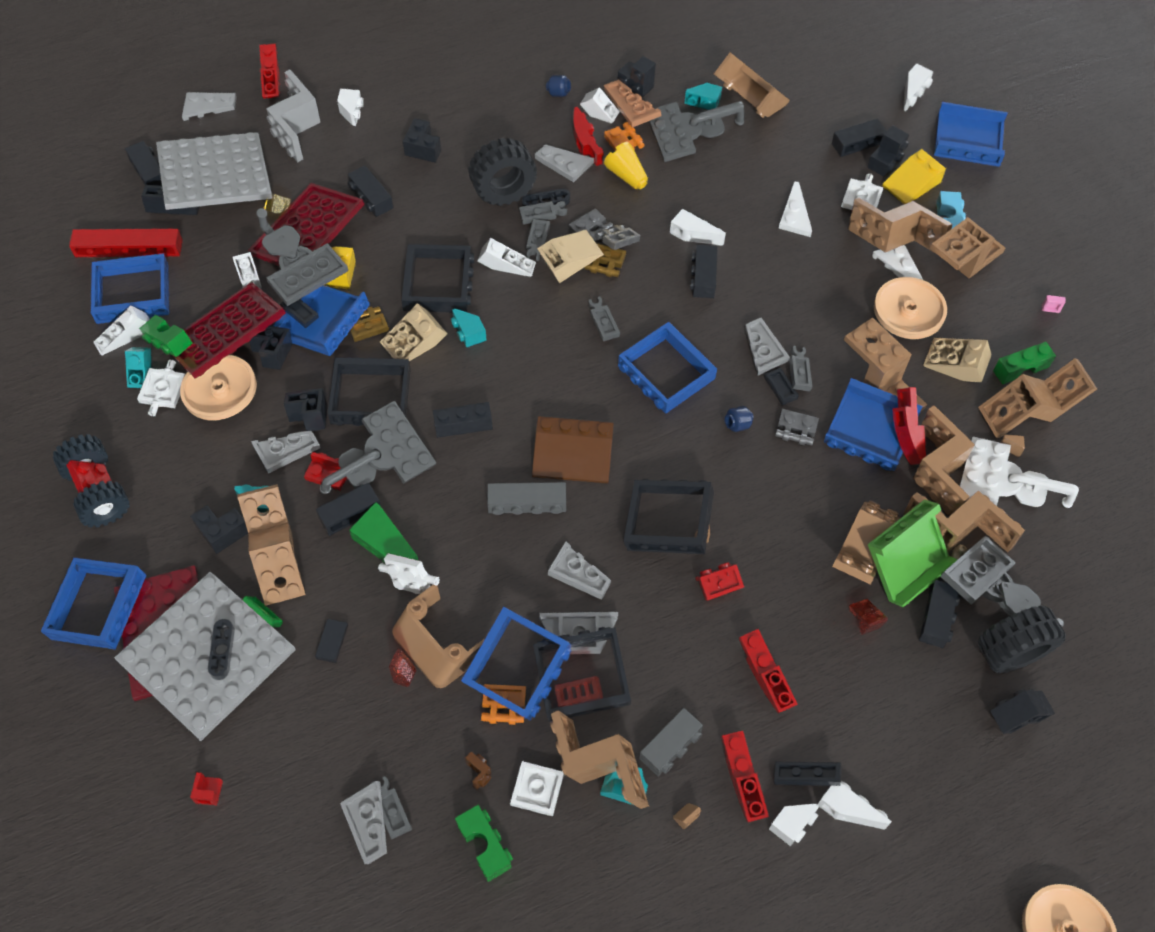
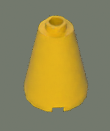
(627, 166)

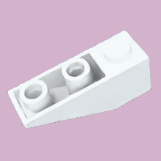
(915, 85)
(693, 229)
(505, 259)
(246, 269)
(122, 330)
(849, 807)

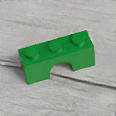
(170, 340)
(1013, 365)
(475, 825)

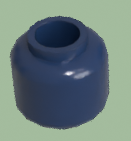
(558, 85)
(738, 419)

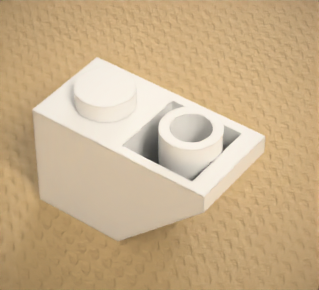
(349, 104)
(599, 106)
(792, 820)

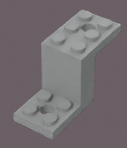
(293, 115)

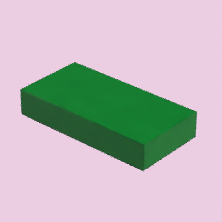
(263, 611)

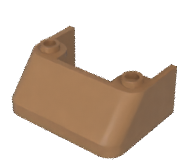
(750, 86)
(437, 664)

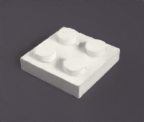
(537, 788)

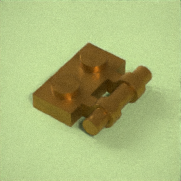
(612, 258)
(370, 326)

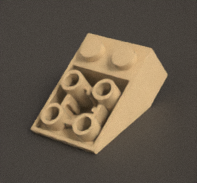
(569, 254)
(413, 334)
(959, 358)

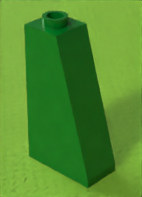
(380, 536)

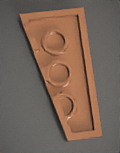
(630, 104)

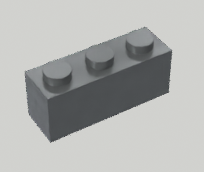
(671, 742)

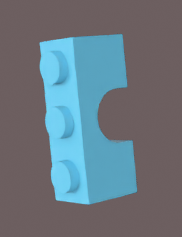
(951, 205)

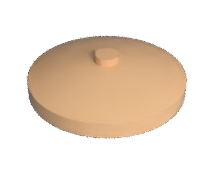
(910, 308)
(220, 390)
(1065, 910)

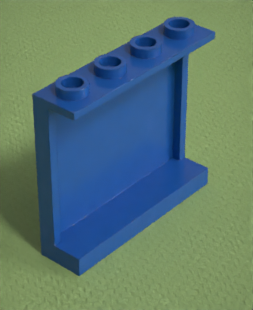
(970, 134)
(337, 315)
(866, 425)

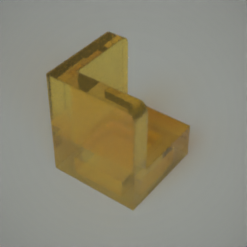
(277, 204)

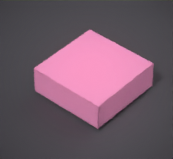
(1053, 304)

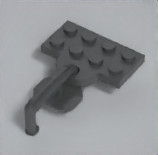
(677, 130)
(300, 267)
(393, 442)
(984, 573)

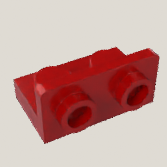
(321, 467)
(720, 581)

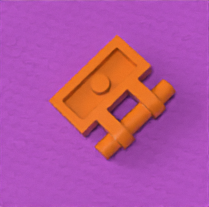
(617, 136)
(514, 694)

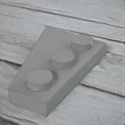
(201, 103)
(564, 162)
(764, 347)
(282, 451)
(577, 572)
(366, 821)

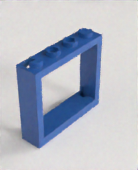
(119, 266)
(685, 348)
(120, 610)
(488, 647)

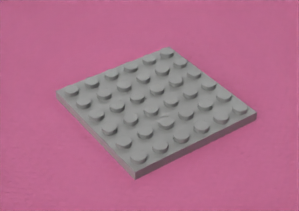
(213, 170)
(175, 651)

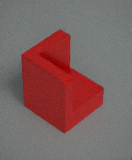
(206, 789)

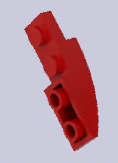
(269, 71)
(584, 137)
(906, 425)
(766, 672)
(743, 777)

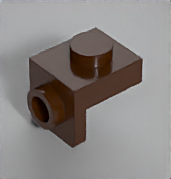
(478, 764)

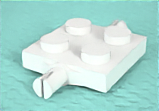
(862, 189)
(161, 388)
(407, 574)

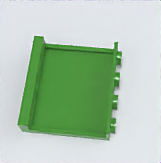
(911, 554)

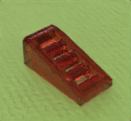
(402, 669)
(577, 684)

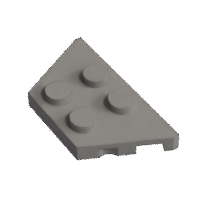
(576, 622)

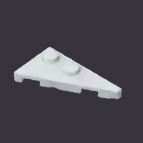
(795, 214)
(899, 262)

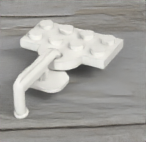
(995, 476)

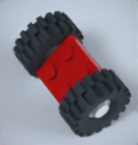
(98, 497)

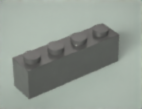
(526, 498)

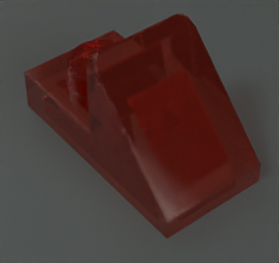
(869, 616)

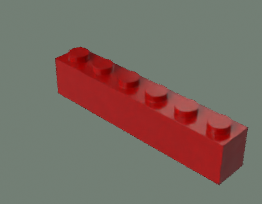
(125, 242)

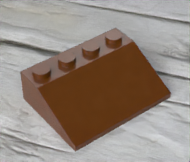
(573, 449)

